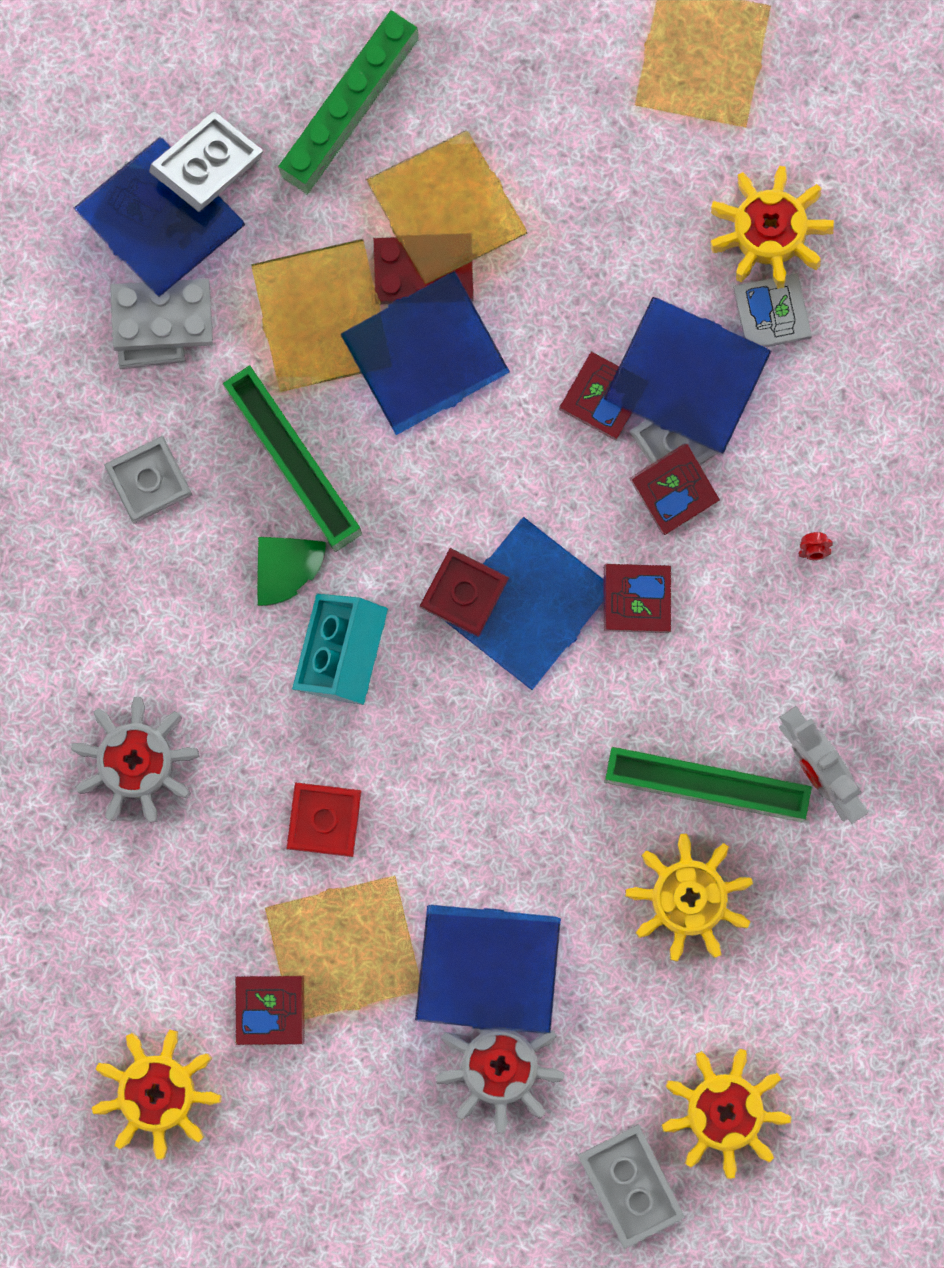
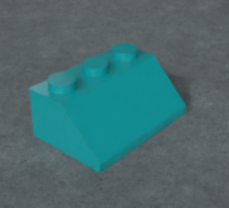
(340, 648)

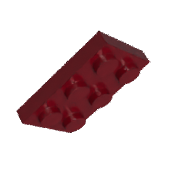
(398, 276)

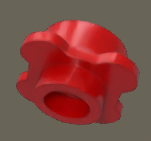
(815, 546)

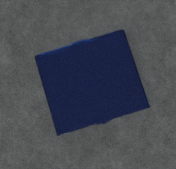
(153, 225)
(425, 353)
(687, 375)
(541, 605)
(488, 969)

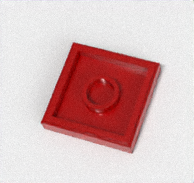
(324, 819)

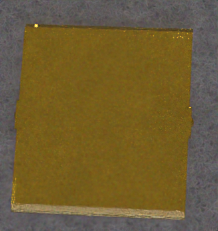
(703, 58)
(446, 206)
(308, 305)
(346, 945)

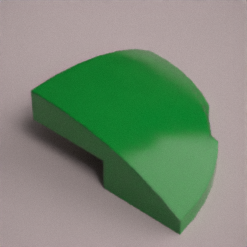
(286, 567)

